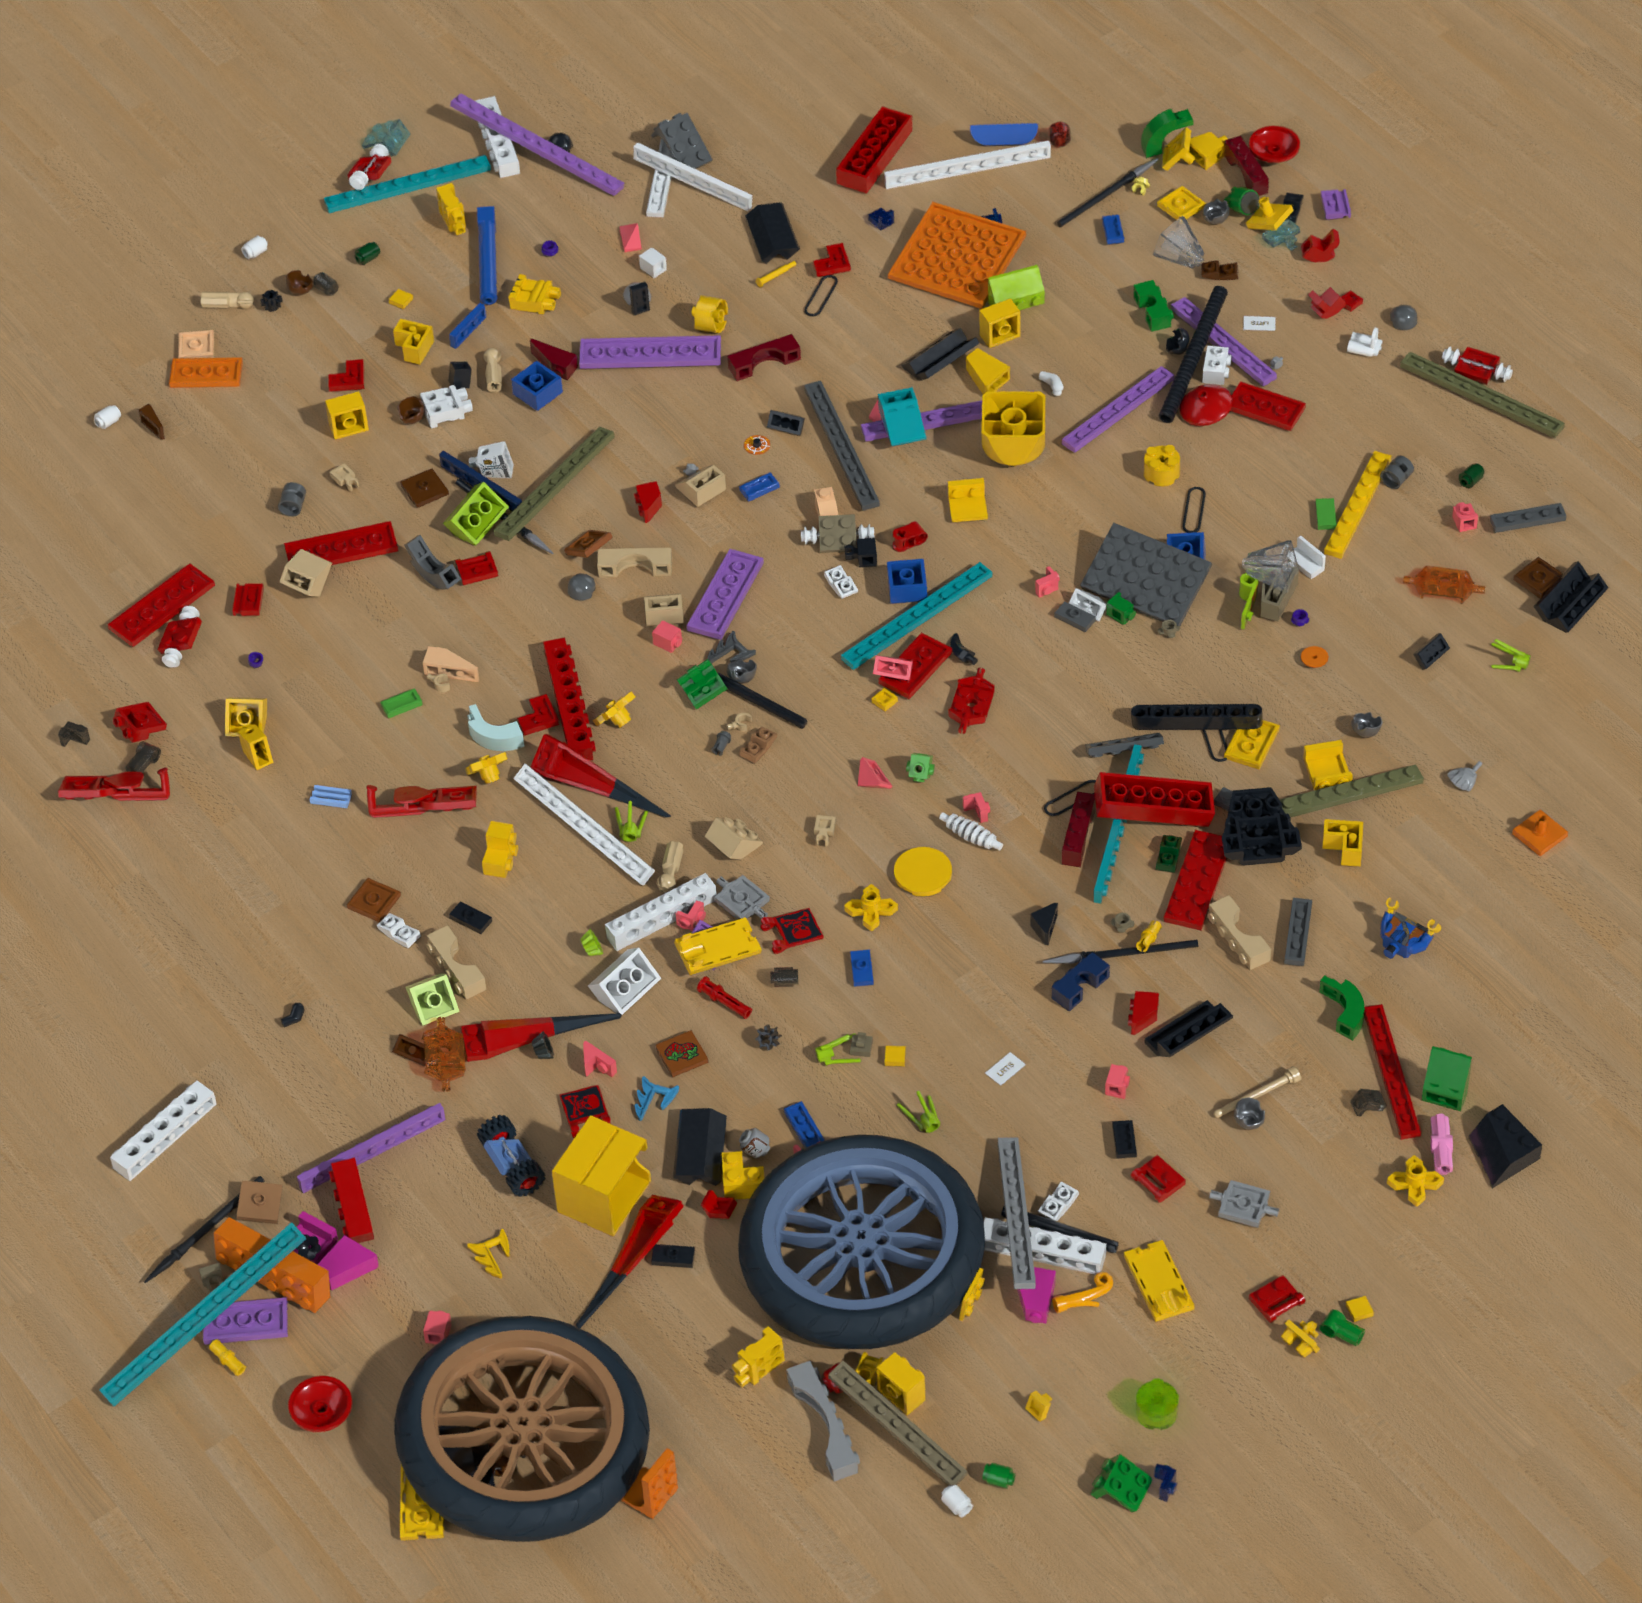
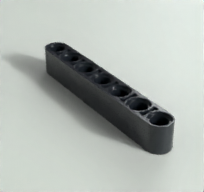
(1196, 716)

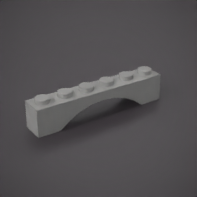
(807, 1387)

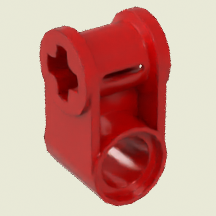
(910, 535)

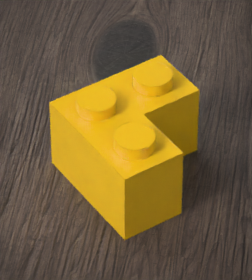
(414, 339)
(1346, 837)
(500, 849)
(739, 1181)

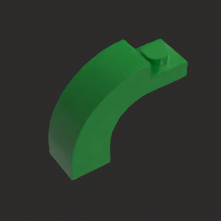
(1160, 127)
(1351, 1000)

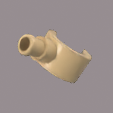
(438, 679)
(740, 726)

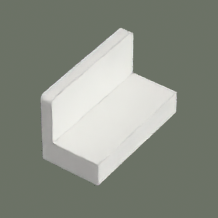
(1309, 558)

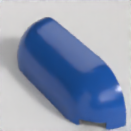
(1004, 133)

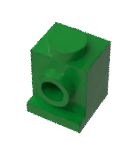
(1120, 609)

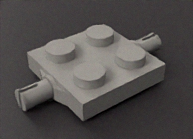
(741, 898)
(1244, 1203)

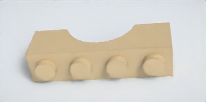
(613, 561)
(1252, 950)
(466, 978)

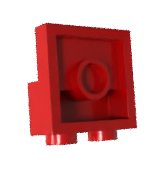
(138, 721)

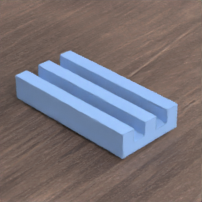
(332, 794)

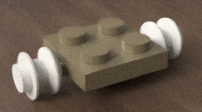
(836, 532)

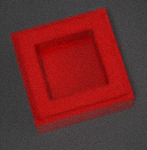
(1352, 300)

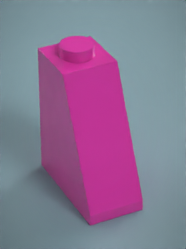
(347, 1262)
(1037, 1301)

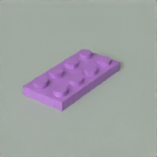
(249, 1321)

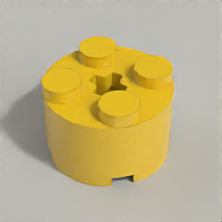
(710, 314)
(1161, 465)

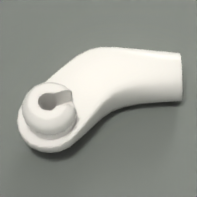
(1053, 380)

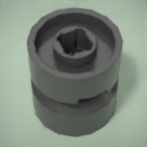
(1397, 472)
(292, 499)

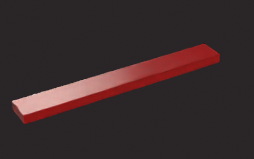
(1391, 1072)

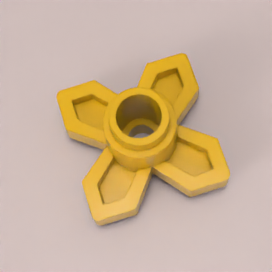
(616, 711)
(487, 767)
(871, 907)
(1416, 1180)

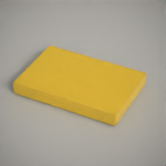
(1252, 745)

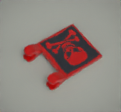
(794, 929)
(581, 1104)

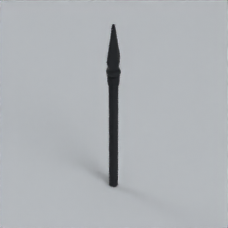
(183, 1248)

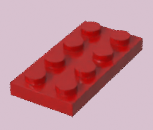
(1266, 406)
(926, 656)

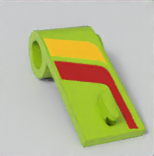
(1248, 592)

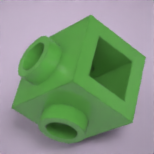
(925, 762)

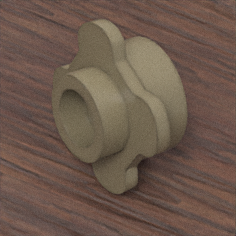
(1169, 628)
(1122, 922)

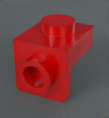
(718, 1206)

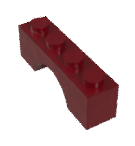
(1254, 176)
(782, 350)
(1077, 830)

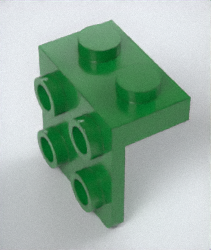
(1122, 1482)

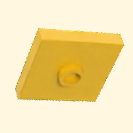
(1181, 203)

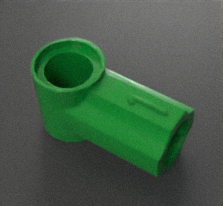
(1337, 1325)

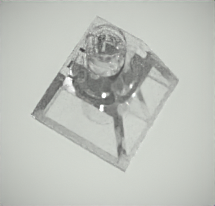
(1179, 245)
(1273, 565)

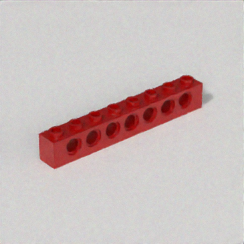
(568, 696)

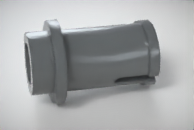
(723, 739)

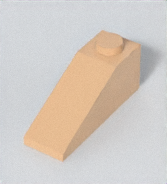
(825, 502)
(443, 661)

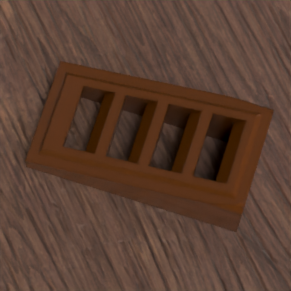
(151, 421)

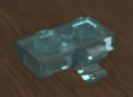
(1285, 233)

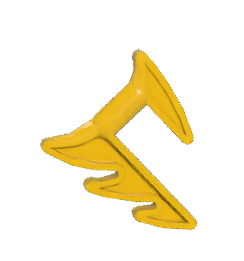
(487, 1258)

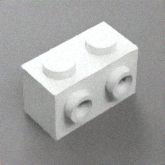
(1216, 364)

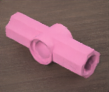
(1441, 1144)

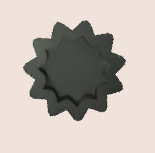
(542, 1046)

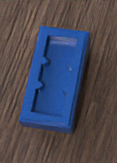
(1113, 229)
(759, 487)
(861, 968)

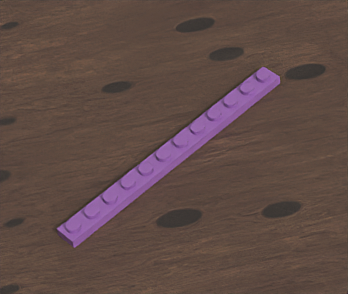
(537, 144)

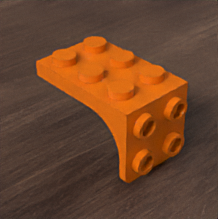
(654, 1486)

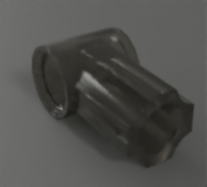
(145, 754)

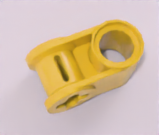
(867, 1367)

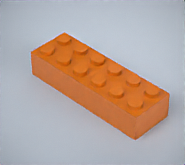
(292, 1277)

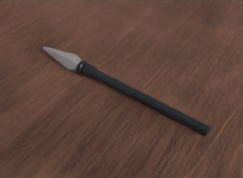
(1125, 180)
(524, 532)
(1076, 957)

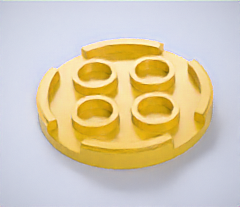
(923, 871)

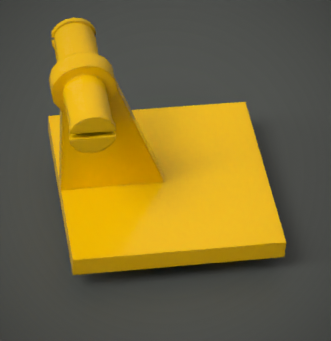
(973, 1293)

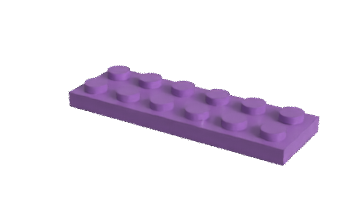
(725, 594)

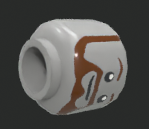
(754, 1142)

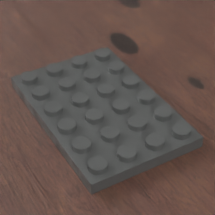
(1147, 573)

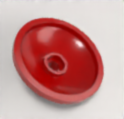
(1274, 144)
(1205, 405)
(317, 1395)

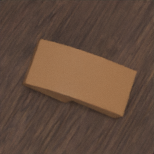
(759, 744)

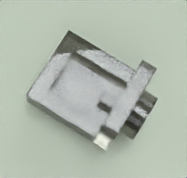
(73, 732)
(1367, 1100)

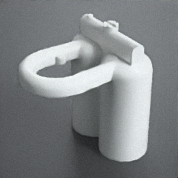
(1365, 344)

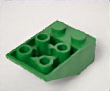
(1447, 1078)

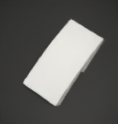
(840, 582)
(397, 930)
(1060, 1201)

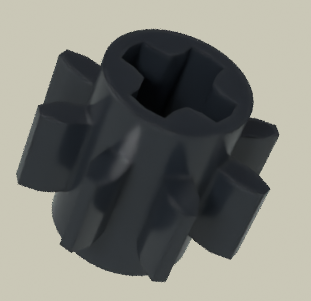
(271, 300)
(763, 1035)

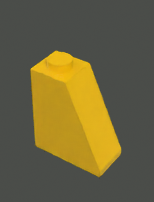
(986, 371)

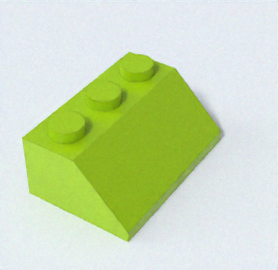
(1021, 285)
(476, 514)

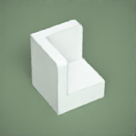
(652, 262)

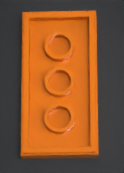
(205, 372)

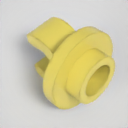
(1140, 182)

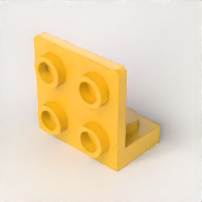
(967, 500)

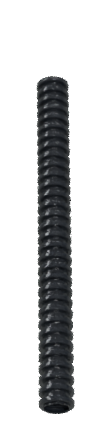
(1193, 354)

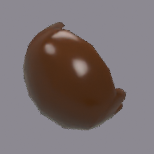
(298, 283)
(411, 410)

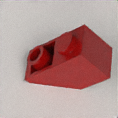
(649, 500)
(1144, 1010)

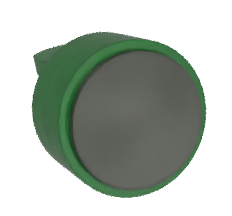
(1243, 200)

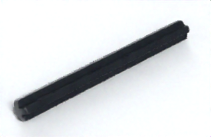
(764, 702)
(1051, 1225)

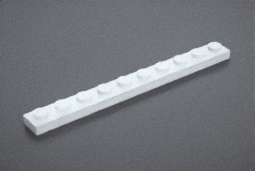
(967, 164)
(584, 824)

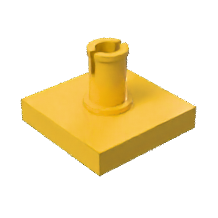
(1178, 149)
(1269, 215)

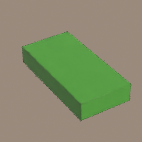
(1325, 514)
(401, 703)

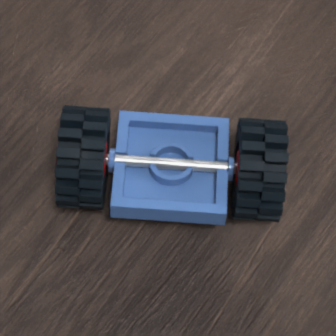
(510, 1156)

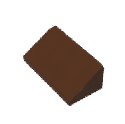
(410, 1049)

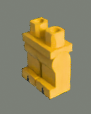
(451, 209)
(533, 295)
(759, 1358)

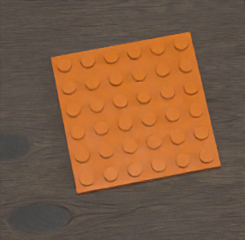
(956, 254)

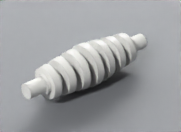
(971, 831)

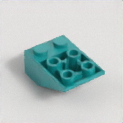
(901, 416)

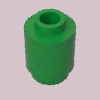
(998, 1475)

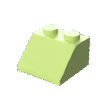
(432, 998)

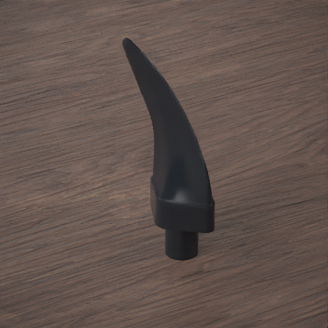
(962, 652)

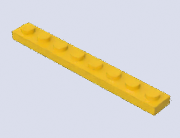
(1357, 505)

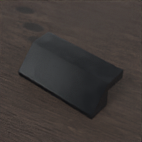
(772, 231)
(939, 354)
(1570, 597)
(1187, 1029)
(700, 1145)
(467, 1458)

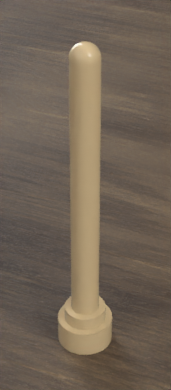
(1290, 1076)

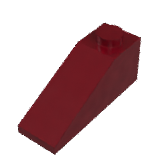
(554, 358)

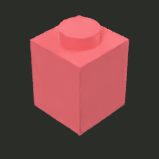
(667, 636)
(437, 1326)

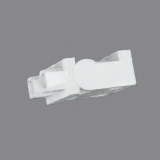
(445, 405)

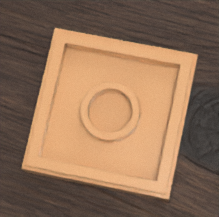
(196, 344)

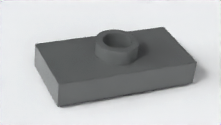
(1075, 616)

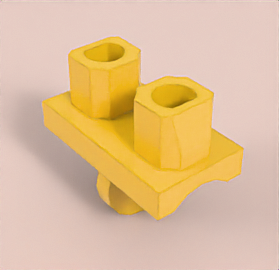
(1293, 1332)

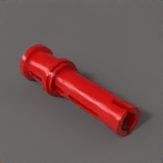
(717, 993)

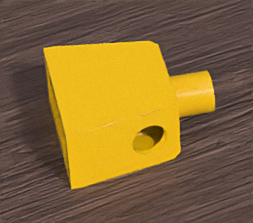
(1207, 149)
(252, 739)

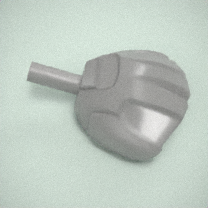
(1464, 777)

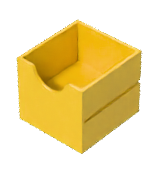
(600, 1176)

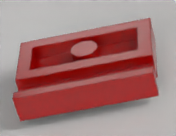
(248, 599)

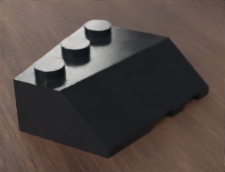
(1504, 1145)

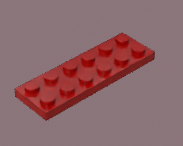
(348, 544)
(161, 605)
(1196, 881)

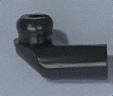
(295, 1016)

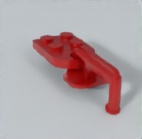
(103, 786)
(433, 799)

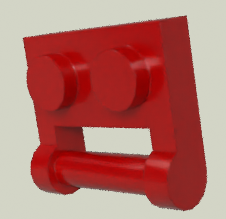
(476, 568)
(1162, 1174)
(1273, 1294)

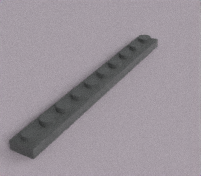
(842, 445)

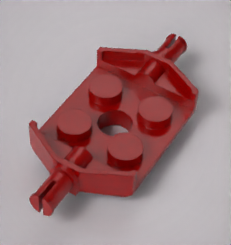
(976, 691)

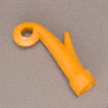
(1079, 1299)

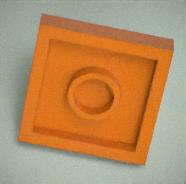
(1540, 832)

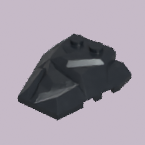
(1258, 828)

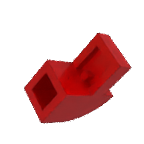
(1319, 249)
(1327, 304)

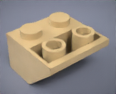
(703, 485)
(306, 573)
(664, 608)
(733, 837)

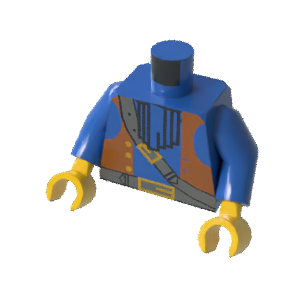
(1404, 935)

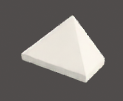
(1088, 603)

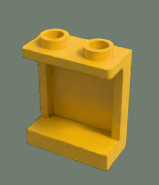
(1326, 764)

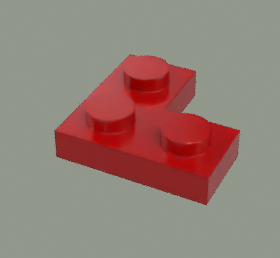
(835, 263)
(351, 380)
(541, 718)

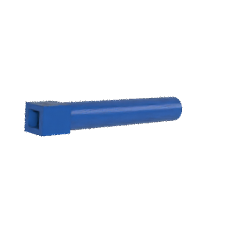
(487, 254)

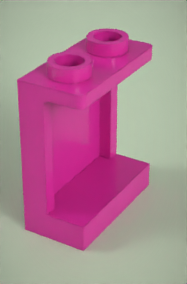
(314, 1227)

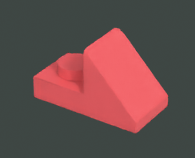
(597, 1059)

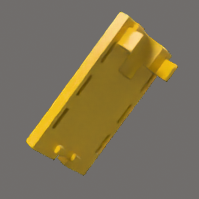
(717, 946)
(1160, 1281)
(419, 1517)

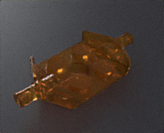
(1429, 582)
(440, 1064)

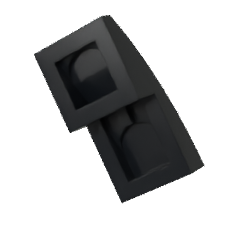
(1296, 202)

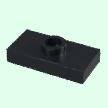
(639, 298)
(1431, 651)
(470, 917)
(1124, 1139)
(673, 1256)

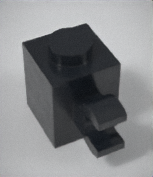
(460, 374)
(865, 552)

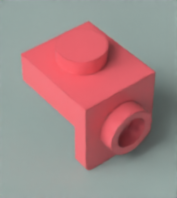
(1048, 583)
(977, 802)
(690, 920)

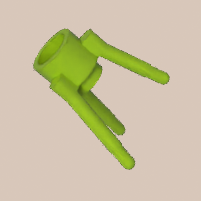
(1520, 658)
(629, 831)
(825, 1052)
(929, 1120)

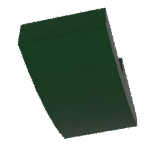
(1168, 853)

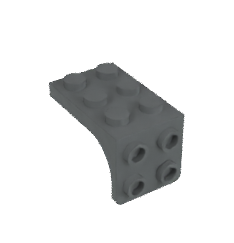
(683, 141)

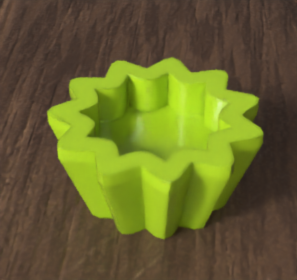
(591, 944)

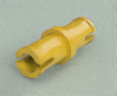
(1148, 936)
(227, 1357)

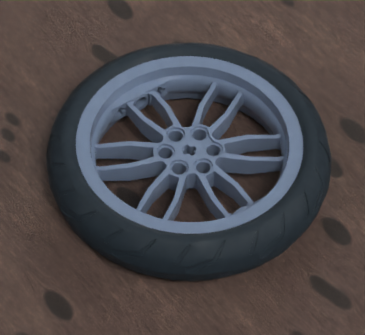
(866, 1322)

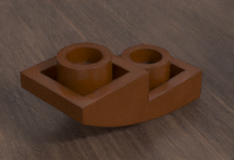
(1215, 271)

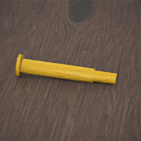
(760, 281)

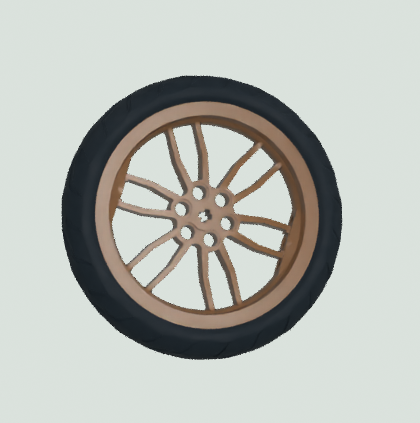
(514, 1514)

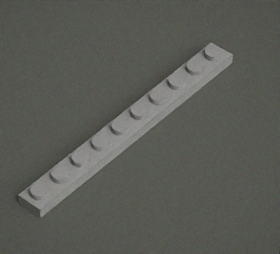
(1016, 1213)

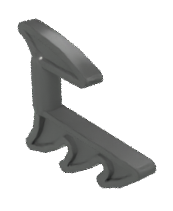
(731, 644)

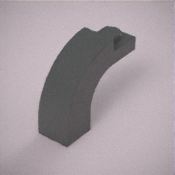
(431, 569)

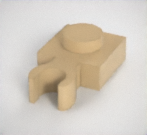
(344, 475)
(824, 827)

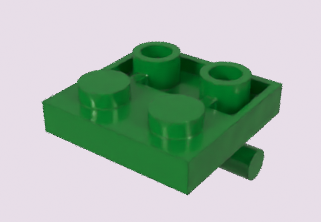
(702, 683)

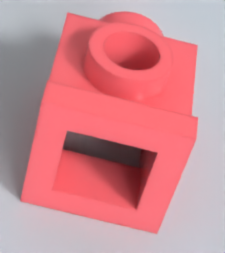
(1464, 512)
(1117, 1081)

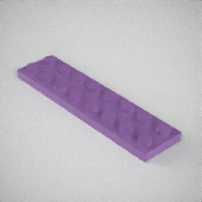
(650, 352)

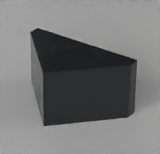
(1044, 921)

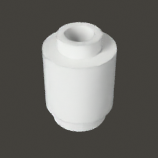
(254, 247)
(107, 416)
(956, 1500)

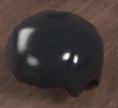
(561, 140)
(1178, 343)

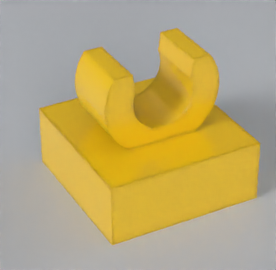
(1038, 1405)

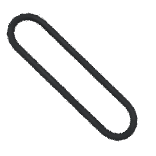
(827, 276)
(1201, 511)
(1209, 747)
(1061, 796)

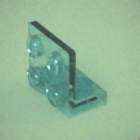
(390, 134)

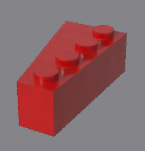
(352, 1200)

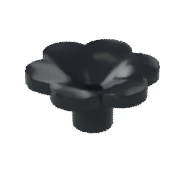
(304, 1248)

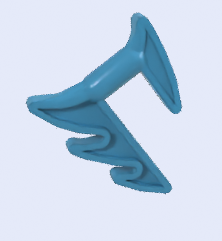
(649, 1090)

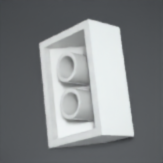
(625, 981)

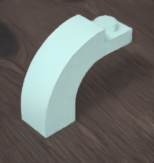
(493, 737)

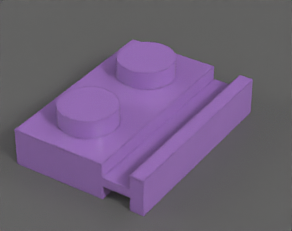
(1335, 204)

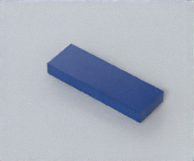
(467, 325)
(803, 1124)

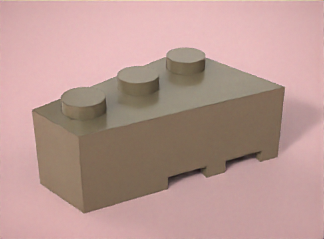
(1274, 601)

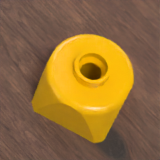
(1013, 426)

